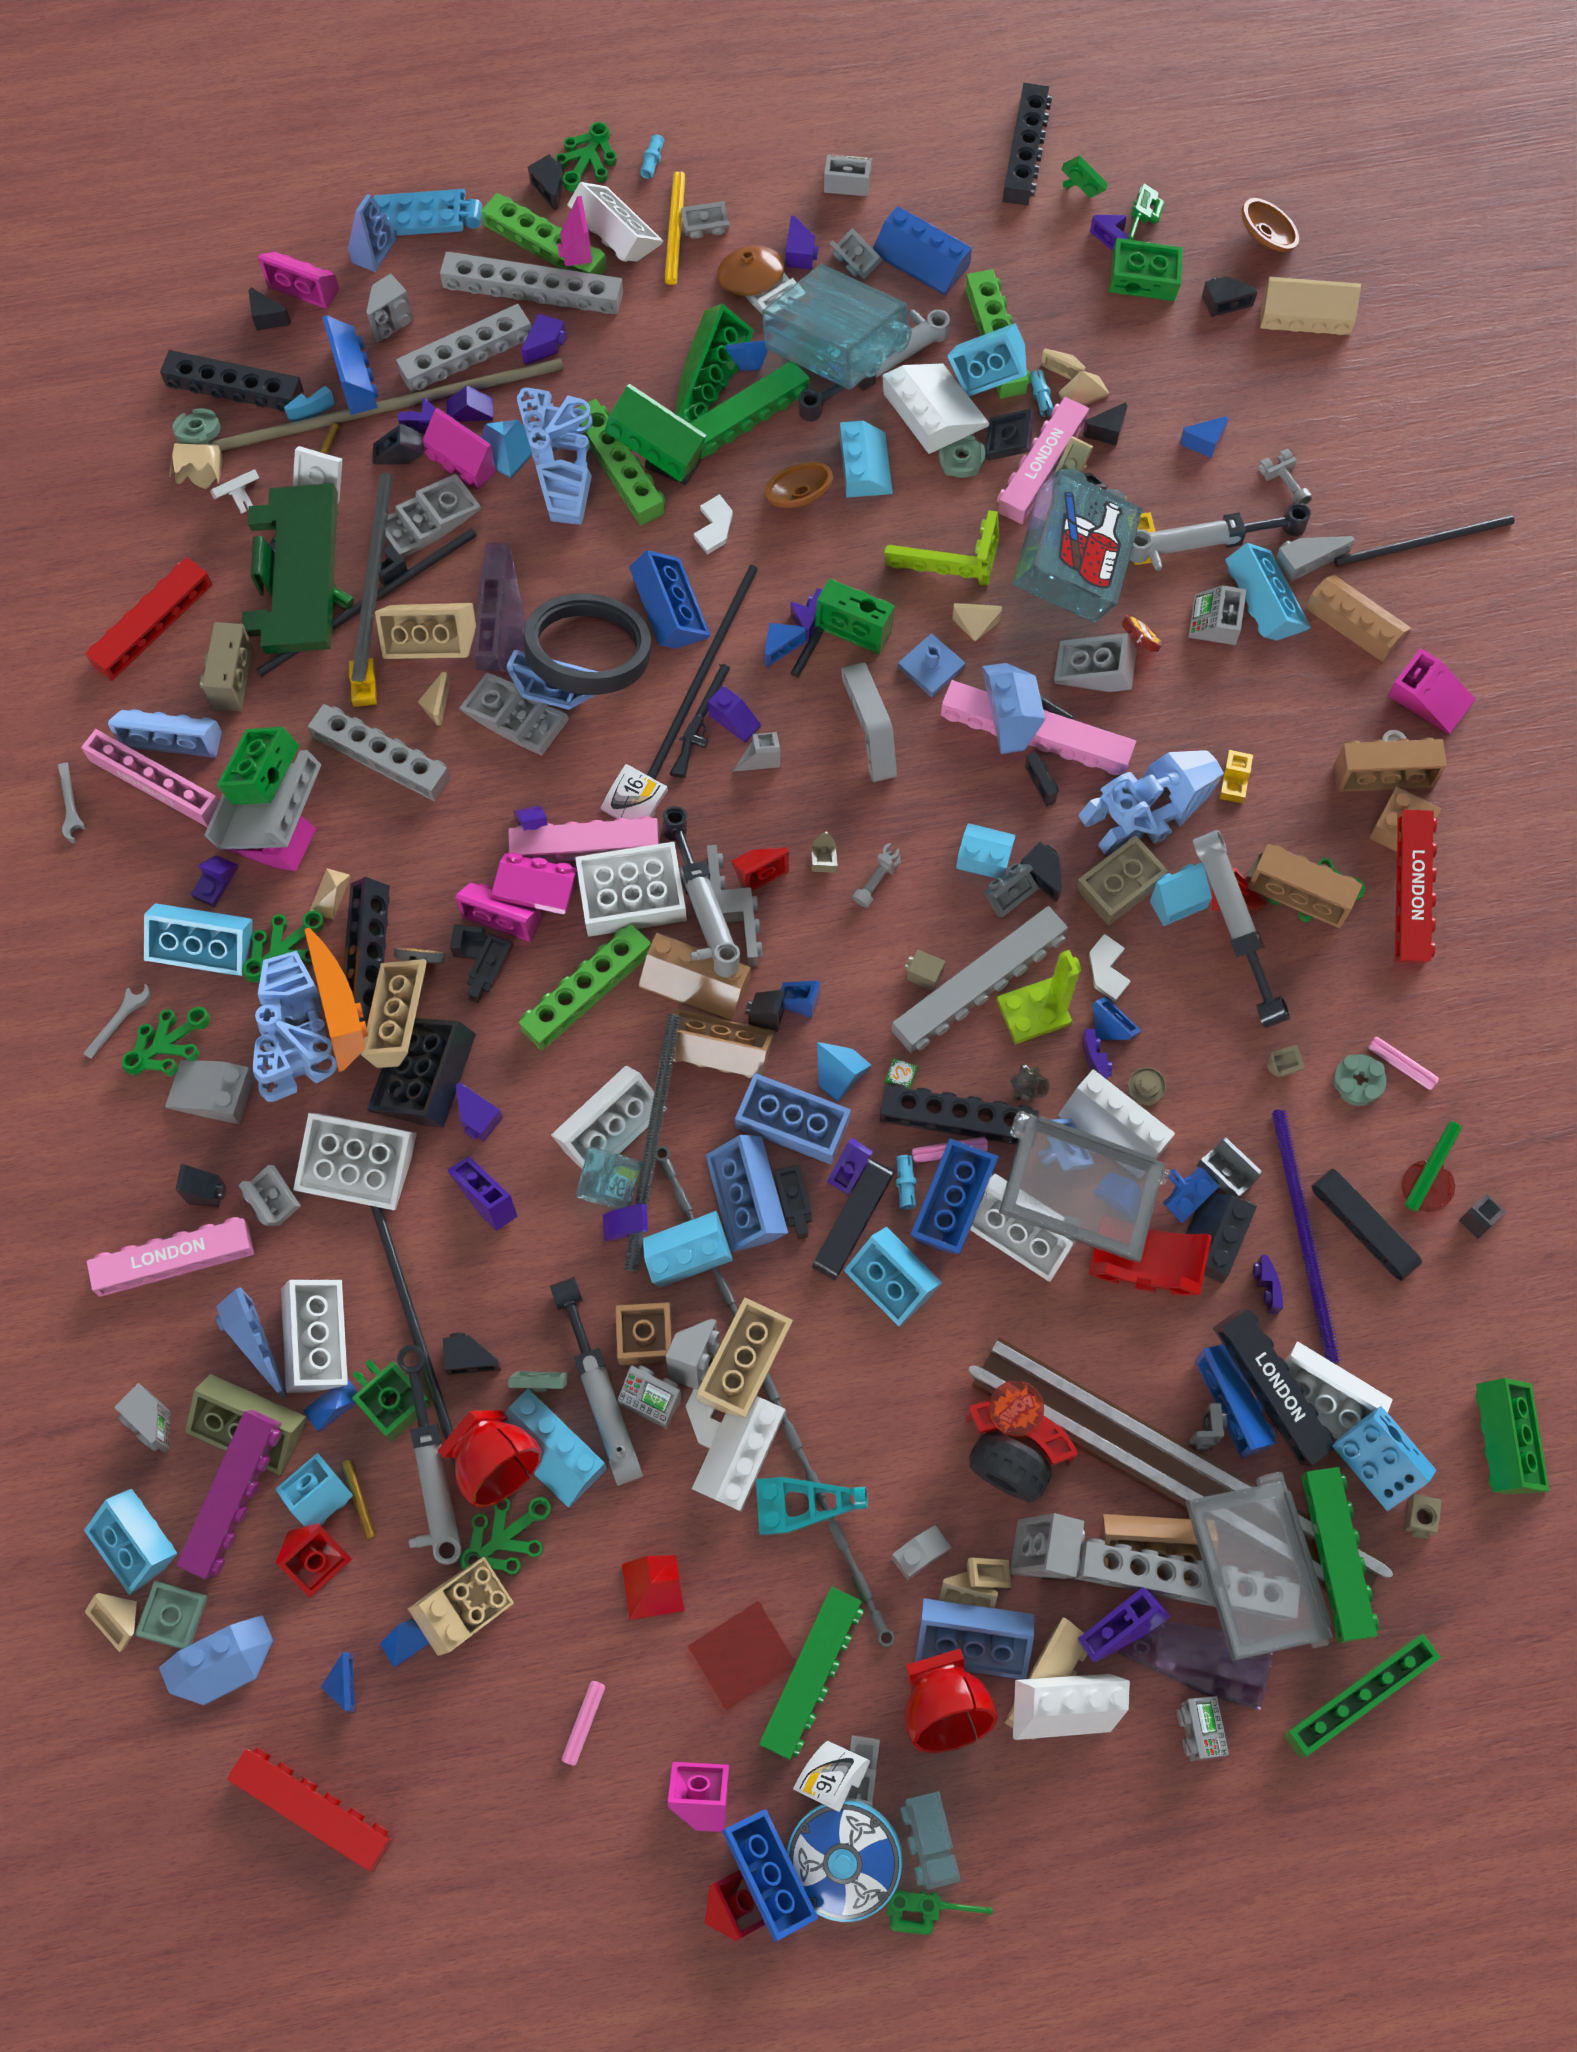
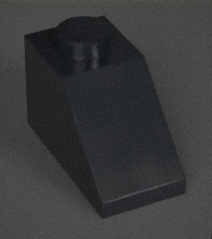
(547, 178)
(1227, 295)
(398, 446)
(1046, 869)
(766, 1009)
(200, 1187)
(466, 1355)

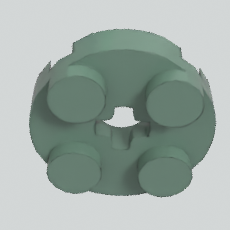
(196, 427)
(962, 466)
(1370, 1070)

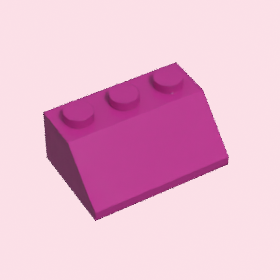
(298, 279)
(458, 450)
(534, 883)
(512, 919)

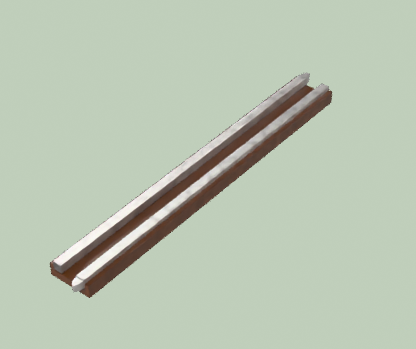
(1130, 1442)

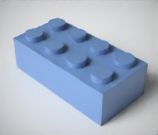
(793, 1118)

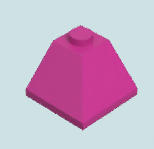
(575, 237)
(699, 1794)

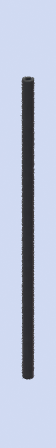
(382, 592)
(702, 672)
(413, 1322)

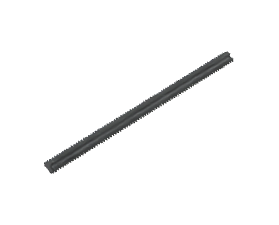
(372, 576)
(653, 1134)

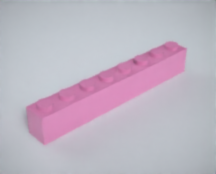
(1056, 735)

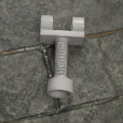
(1287, 463)
(886, 864)

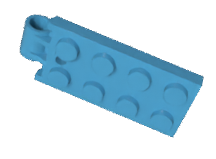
(430, 211)

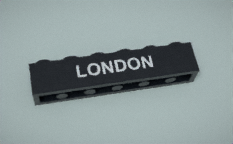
(1275, 1387)

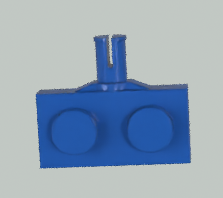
(1189, 1193)

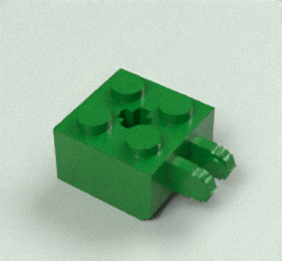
(374, 1399)

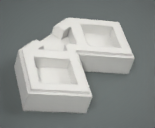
(716, 533)
(1106, 978)
(700, 1417)

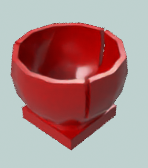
(486, 1457)
(940, 1701)

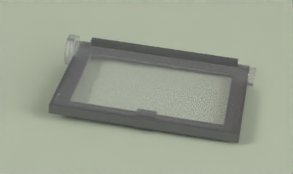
(1081, 1186)
(1260, 1569)

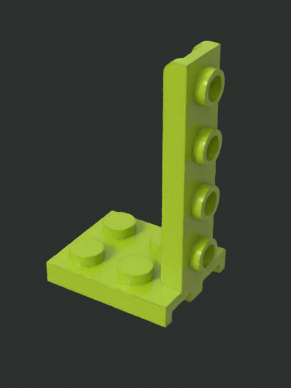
(950, 563)
(1042, 1005)

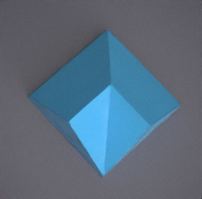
(508, 445)

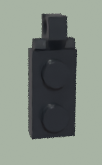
(488, 966)
(794, 1198)

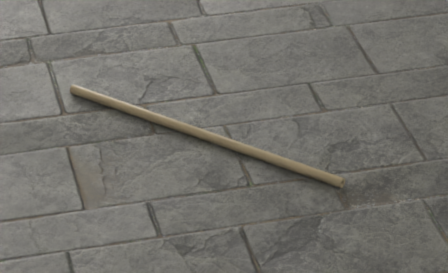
(388, 405)

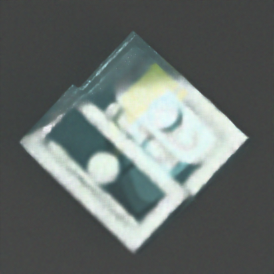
(608, 1178)

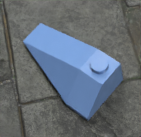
(370, 235)
(242, 1324)

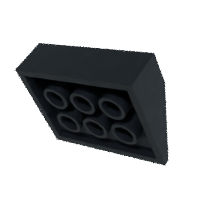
(427, 1078)

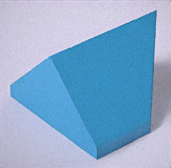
(839, 1069)

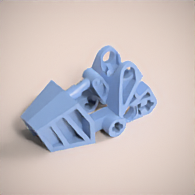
(562, 482)
(1189, 778)
(290, 1051)

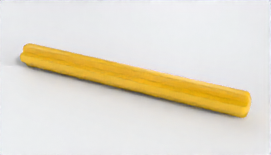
(675, 224)

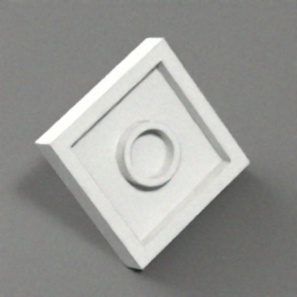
(316, 468)
(236, 488)

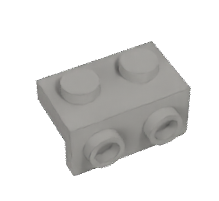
(705, 219)
(856, 253)
(270, 1197)

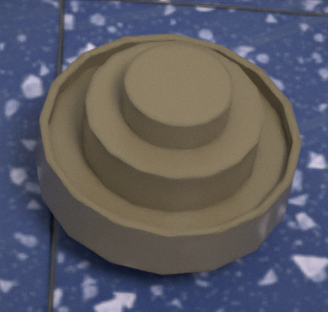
(1146, 1086)

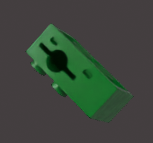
(1145, 269)
(854, 616)
(258, 765)

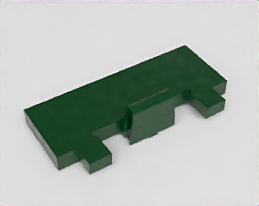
(297, 571)

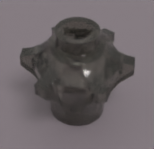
(1029, 1084)

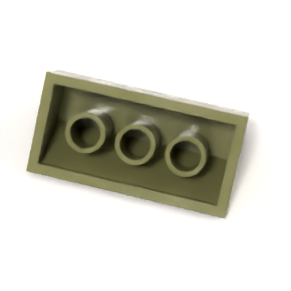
(219, 1408)

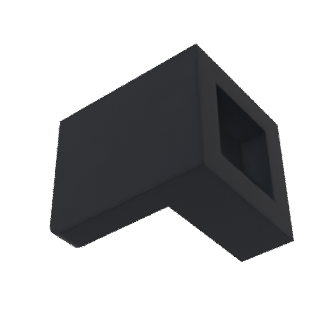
(392, 566)
(467, 941)

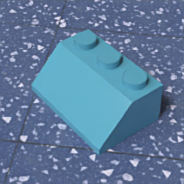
(989, 360)
(864, 460)
(686, 1250)
(892, 1276)
(130, 1540)

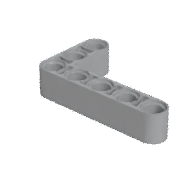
(873, 721)

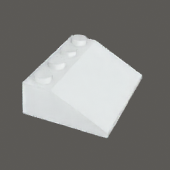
(932, 404)
(631, 888)
(354, 1161)

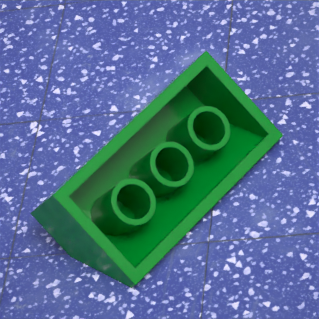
(655, 433)
(1511, 1437)

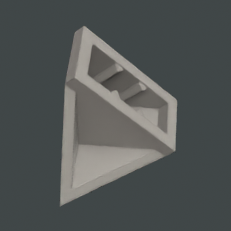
(761, 753)

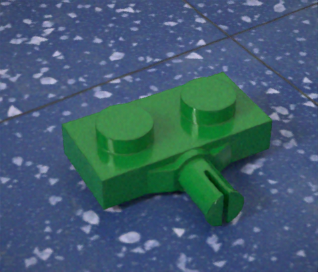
(1083, 176)

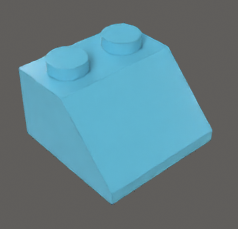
(985, 851)
(313, 1492)

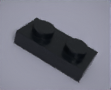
(1038, 771)

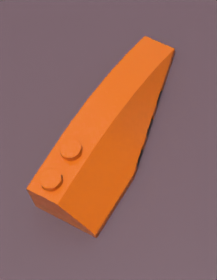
(338, 1004)

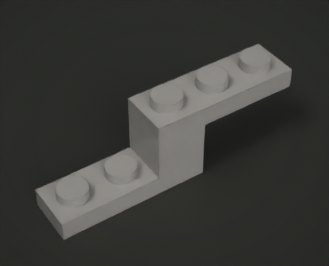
(736, 905)

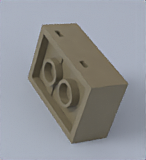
(227, 667)
(1121, 880)

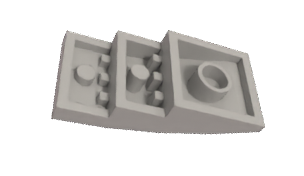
(430, 515)
(521, 720)

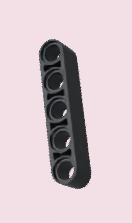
(853, 1219)
(1366, 1224)

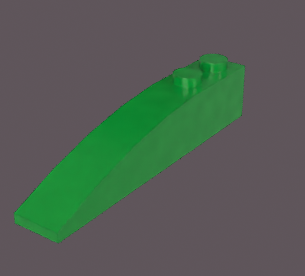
(708, 362)

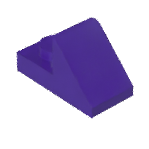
(1108, 228)
(418, 420)
(805, 615)
(214, 880)
(850, 1166)

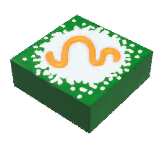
(901, 1073)

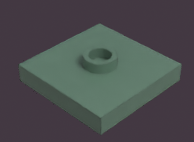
(538, 1380)
(171, 1615)

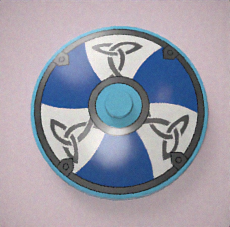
(846, 1860)

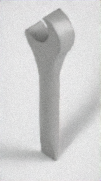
(72, 820)
(130, 1003)

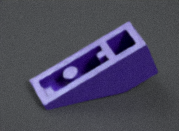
(484, 1193)
(1124, 1625)

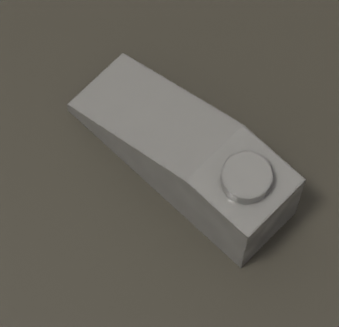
(1309, 554)

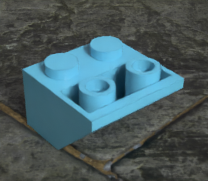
(1181, 893)

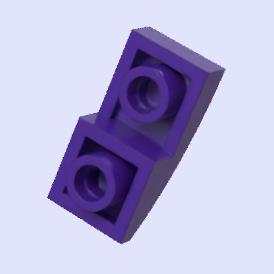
(531, 817)
(1094, 1058)
(625, 1221)
(1267, 1277)

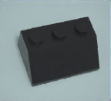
(1227, 1222)

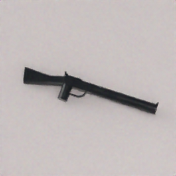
(690, 736)

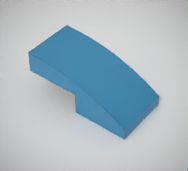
(305, 408)

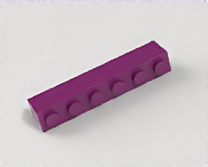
(229, 1494)

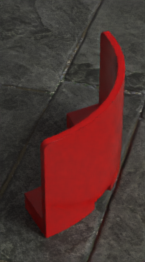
(1167, 1263)
(1047, 1436)

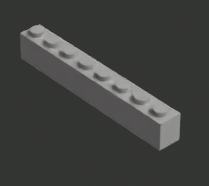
(979, 980)

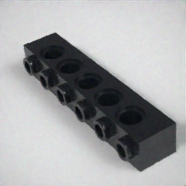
(1026, 143)
(230, 380)
(365, 939)
(945, 1121)

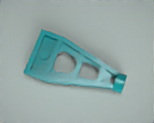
(773, 1508)

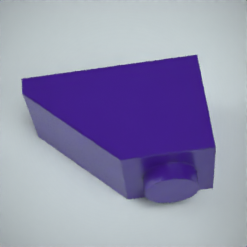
(800, 246)
(543, 339)
(733, 714)
(476, 1113)

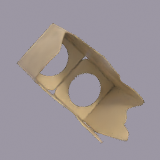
(197, 462)

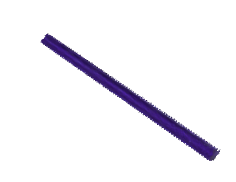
(1297, 1201)

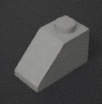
(920, 1552)

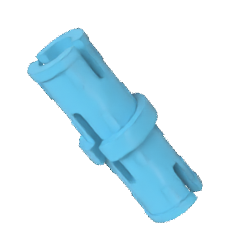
(652, 156)
(1041, 392)
(906, 1182)

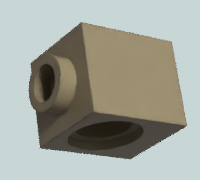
(1430, 1507)

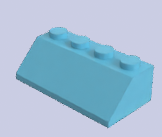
(1267, 592)
(197, 939)
(567, 1462)

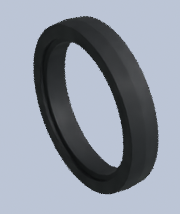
(580, 681)

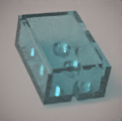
(930, 1841)

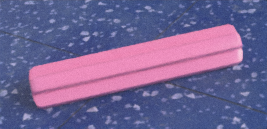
(1403, 1063)
(935, 1152)
(583, 1723)

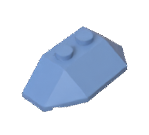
(534, 688)
(1013, 705)
(219, 1662)

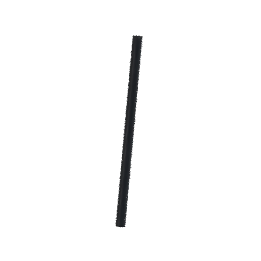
(1423, 541)

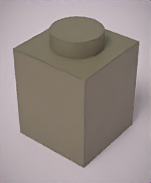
(924, 969)

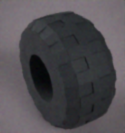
(1010, 1466)

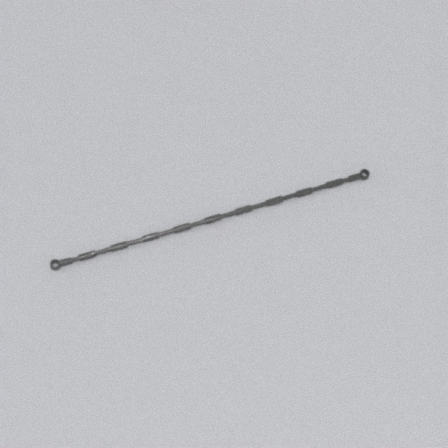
(788, 1427)

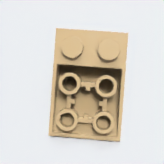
(460, 1606)

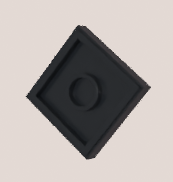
(1009, 434)

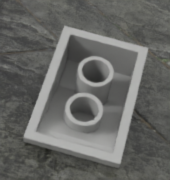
(1097, 663)
(211, 1090)
(1047, 1546)

